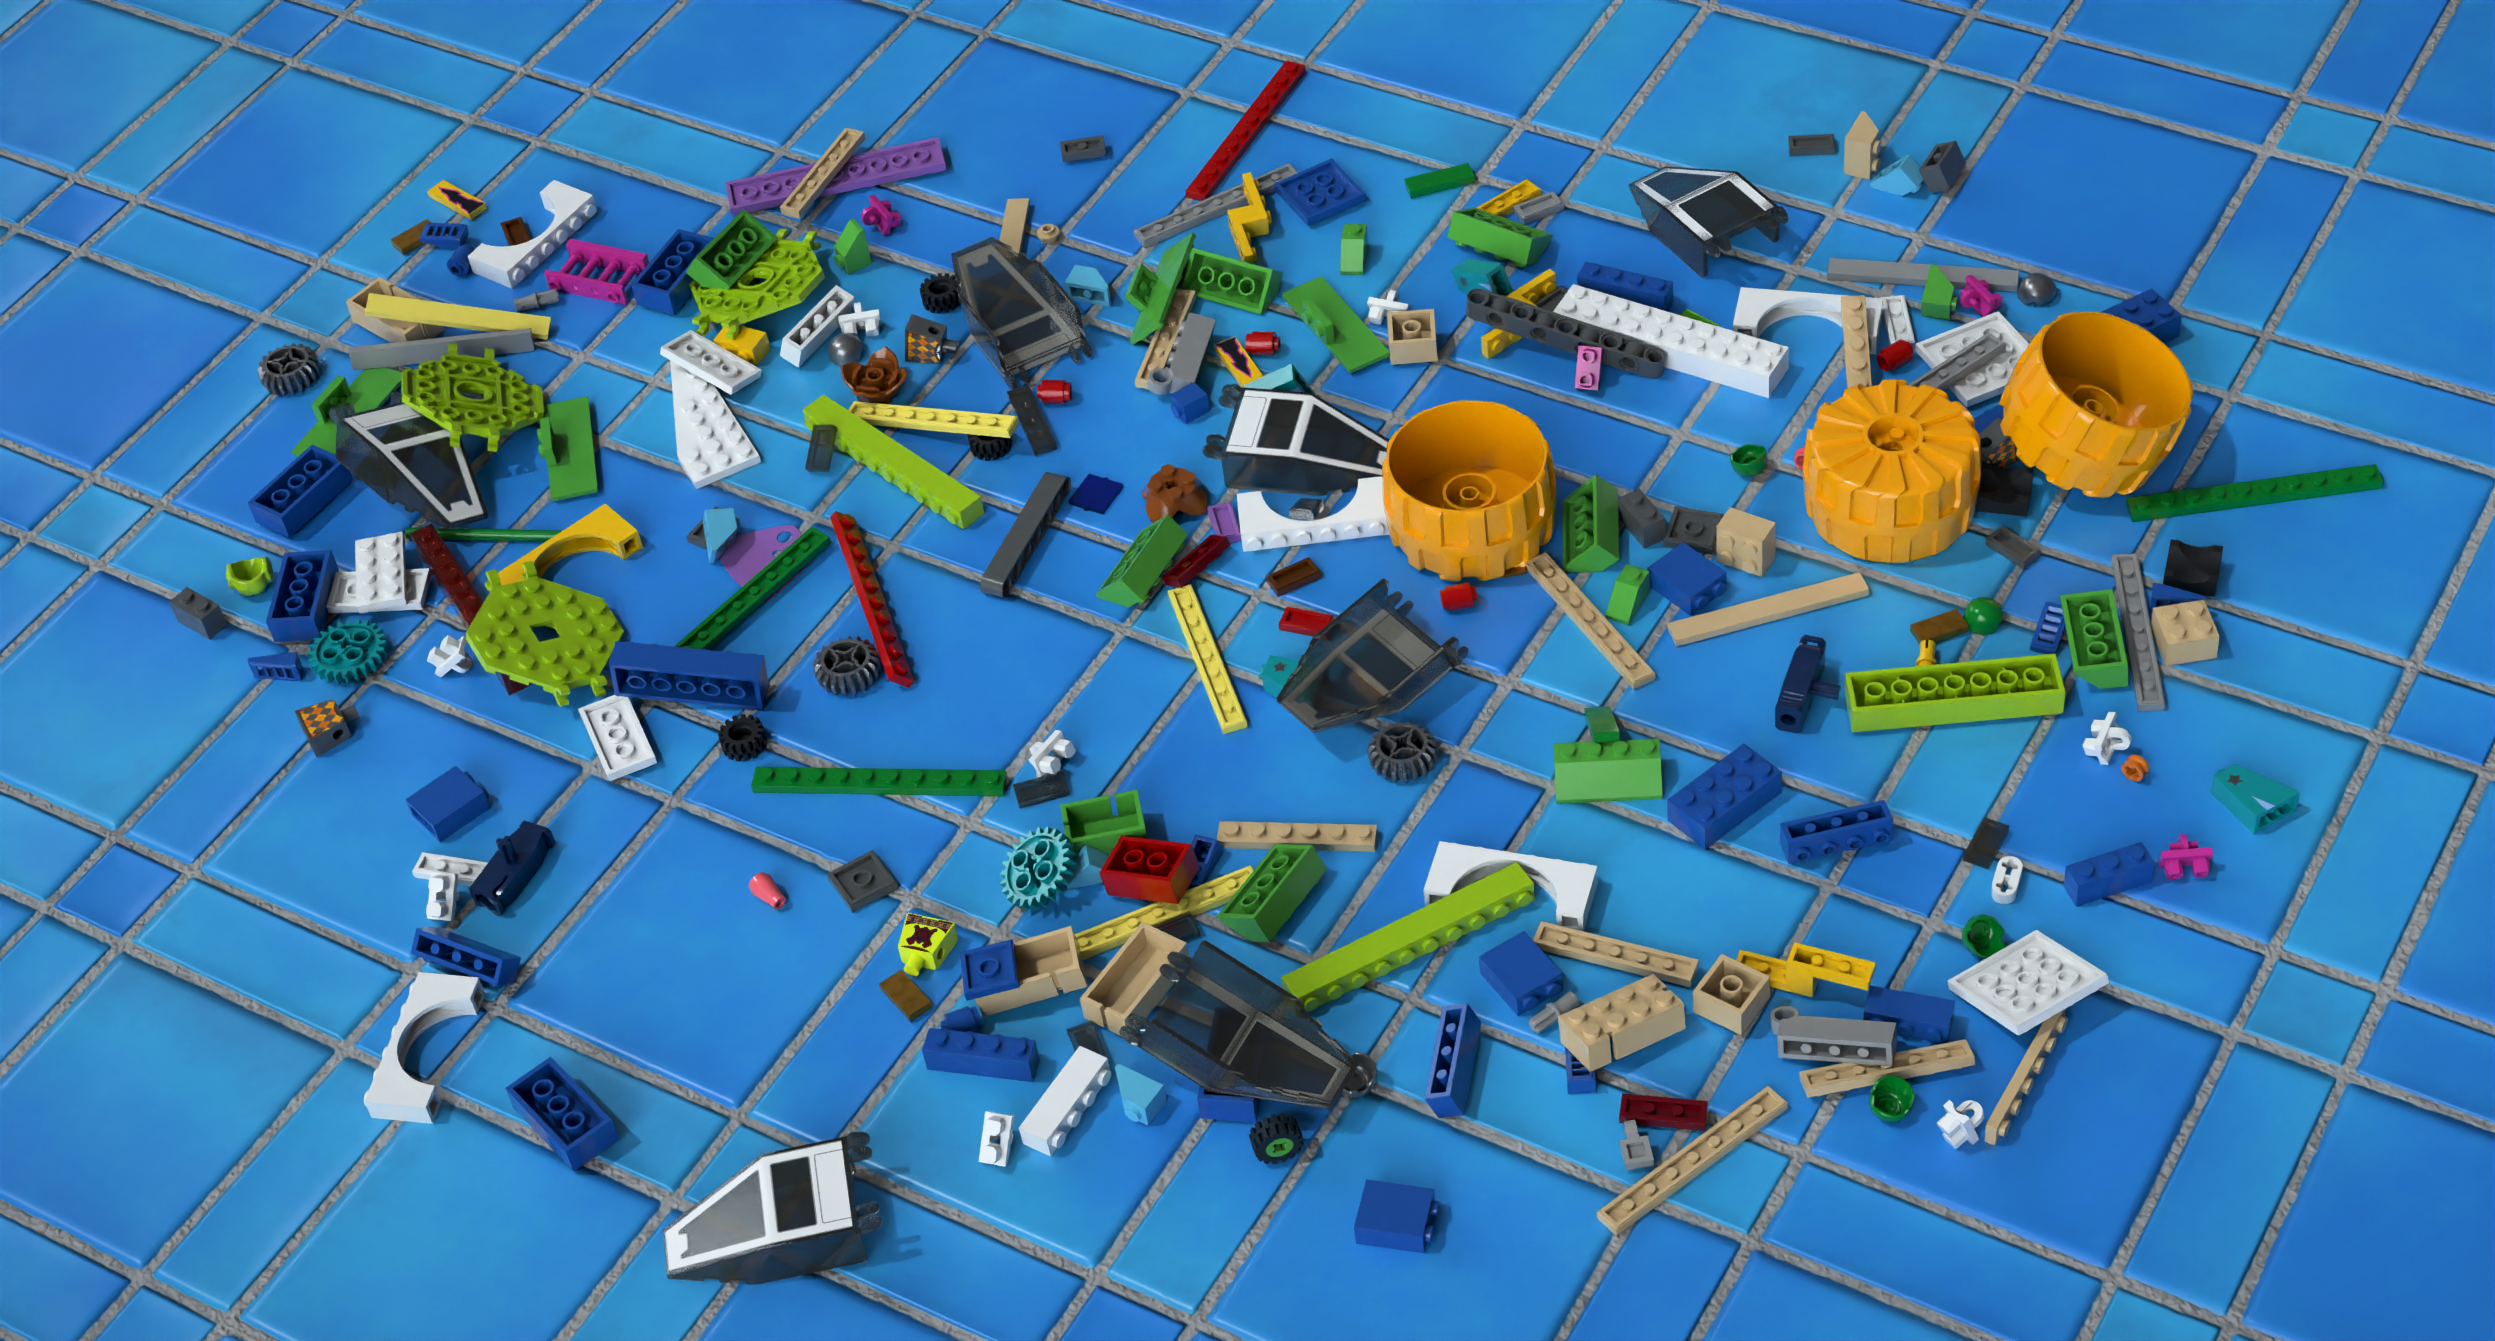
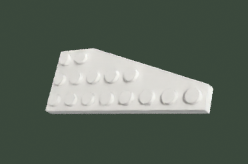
(706, 431)

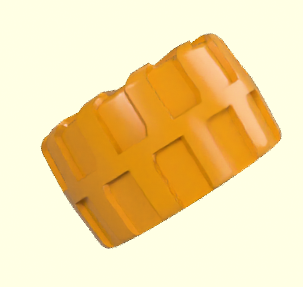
(2096, 403)
(1892, 471)
(1469, 490)

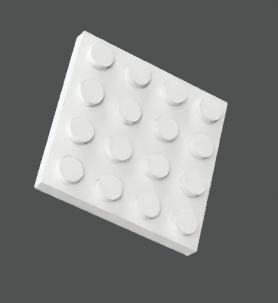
(1991, 377)
(2028, 982)

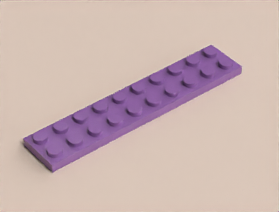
(858, 172)

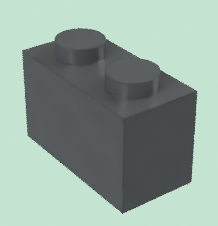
(1942, 166)
(1641, 518)
(198, 613)

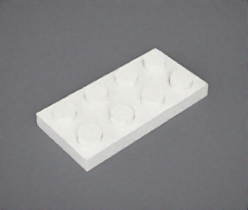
(710, 362)
(380, 572)
(343, 592)
(617, 736)

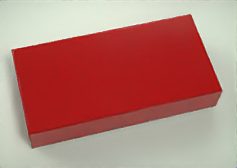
(1303, 621)

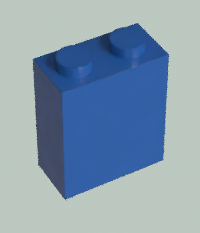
(1687, 579)
(448, 803)
(1521, 973)
(1396, 1216)

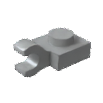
(1635, 1149)

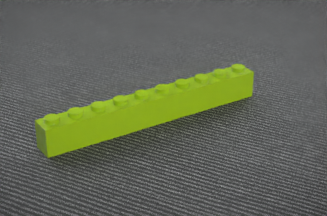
(896, 463)
(1410, 937)

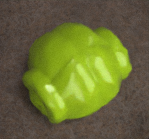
(250, 575)

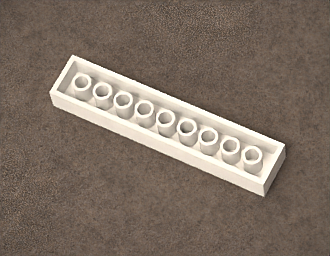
(1688, 343)

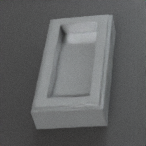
(1538, 207)

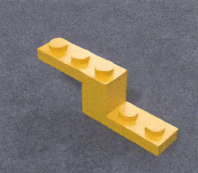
(1249, 220)
(1531, 292)
(1808, 965)

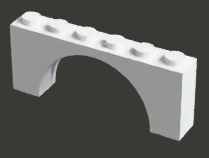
(513, 263)
(1763, 307)
(1265, 529)
(1567, 882)
(430, 1000)

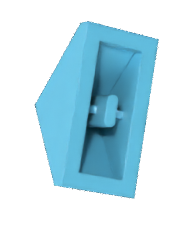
(1087, 868)

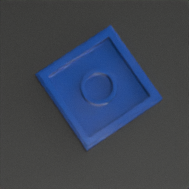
(989, 970)

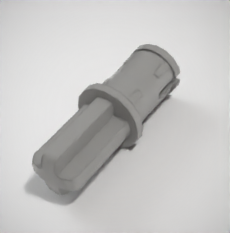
(536, 300)
(1552, 1011)

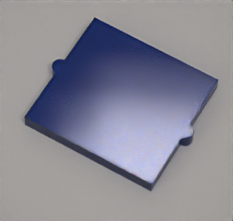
(1096, 494)

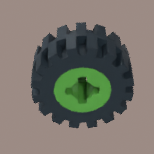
(1276, 1138)

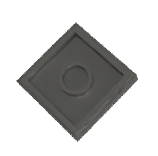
(1693, 528)
(862, 881)

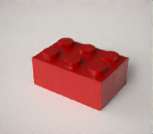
(1149, 869)

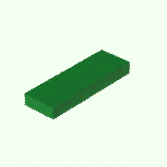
(1439, 180)
(1601, 724)

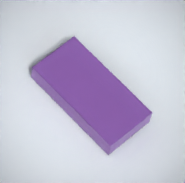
(1224, 521)

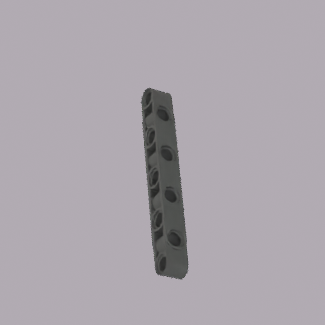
(1564, 332)

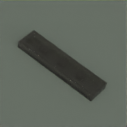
(1032, 420)

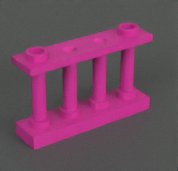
(600, 256)

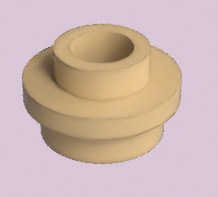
(1048, 233)

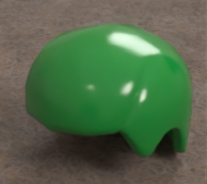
(1749, 460)
(1983, 615)
(1983, 936)
(1891, 1098)

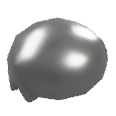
(2037, 289)
(845, 349)
(1363, 1077)

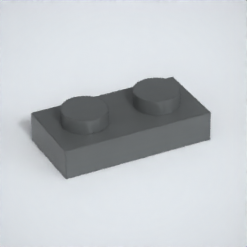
(1083, 148)

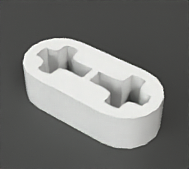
(2011, 881)

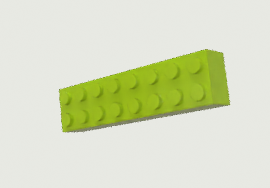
(1954, 693)

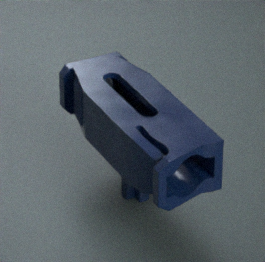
(1802, 684)
(512, 867)

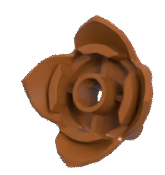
(876, 380)
(1173, 491)

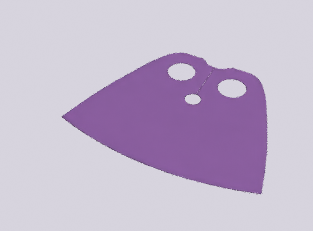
(754, 552)

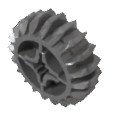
(288, 369)
(847, 665)
(1401, 745)

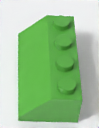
(1498, 236)
(731, 252)
(1231, 281)
(1590, 527)
(1143, 563)
(2095, 638)
(1608, 771)
(1273, 891)

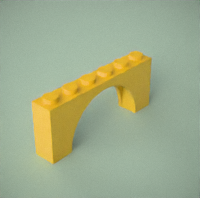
(597, 531)

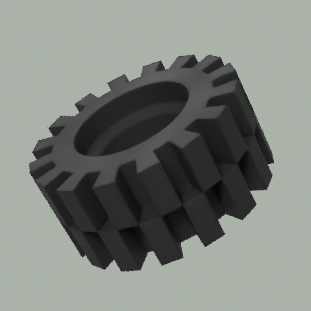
(933, 300)
(990, 448)
(746, 747)

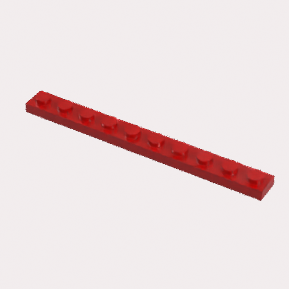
(1245, 131)
(872, 599)

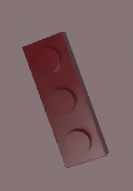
(1196, 561)
(1664, 1112)

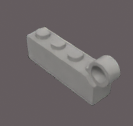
(1188, 357)
(1833, 1038)

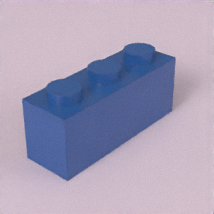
(2108, 874)
(1913, 1013)

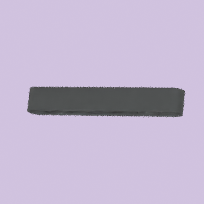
(1025, 535)

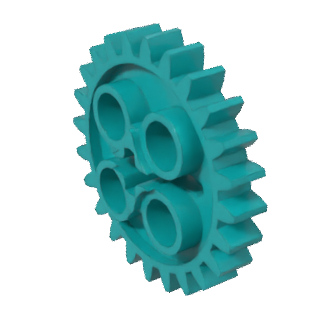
(348, 651)
(1037, 868)

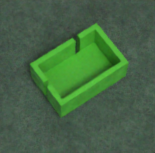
(1094, 824)

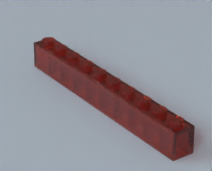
(454, 585)

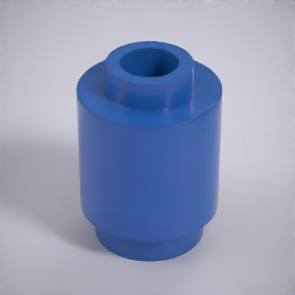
(459, 262)
(962, 1020)

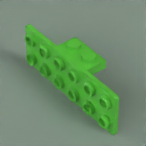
(1154, 292)
(1336, 324)
(367, 392)
(568, 448)

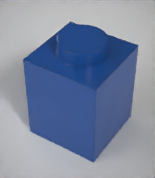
(1189, 403)

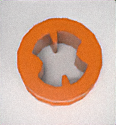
(2135, 768)

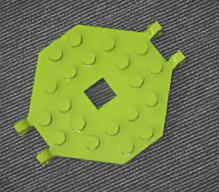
(790, 275)
(437, 387)
(506, 644)

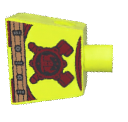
(925, 942)

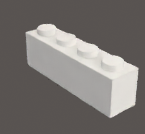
(816, 326)
(1065, 1101)

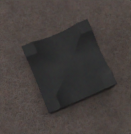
(2005, 490)
(2193, 567)

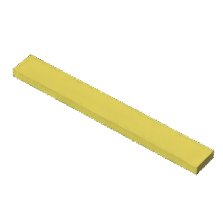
(455, 315)
(936, 419)
(1207, 659)
(1196, 900)

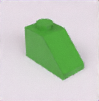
(852, 248)
(1353, 249)
(1938, 295)
(1628, 594)

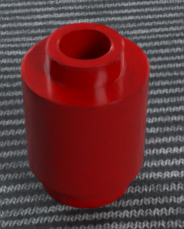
(1262, 343)
(1895, 355)
(1054, 391)
(1458, 596)

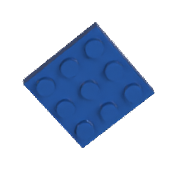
(1320, 192)

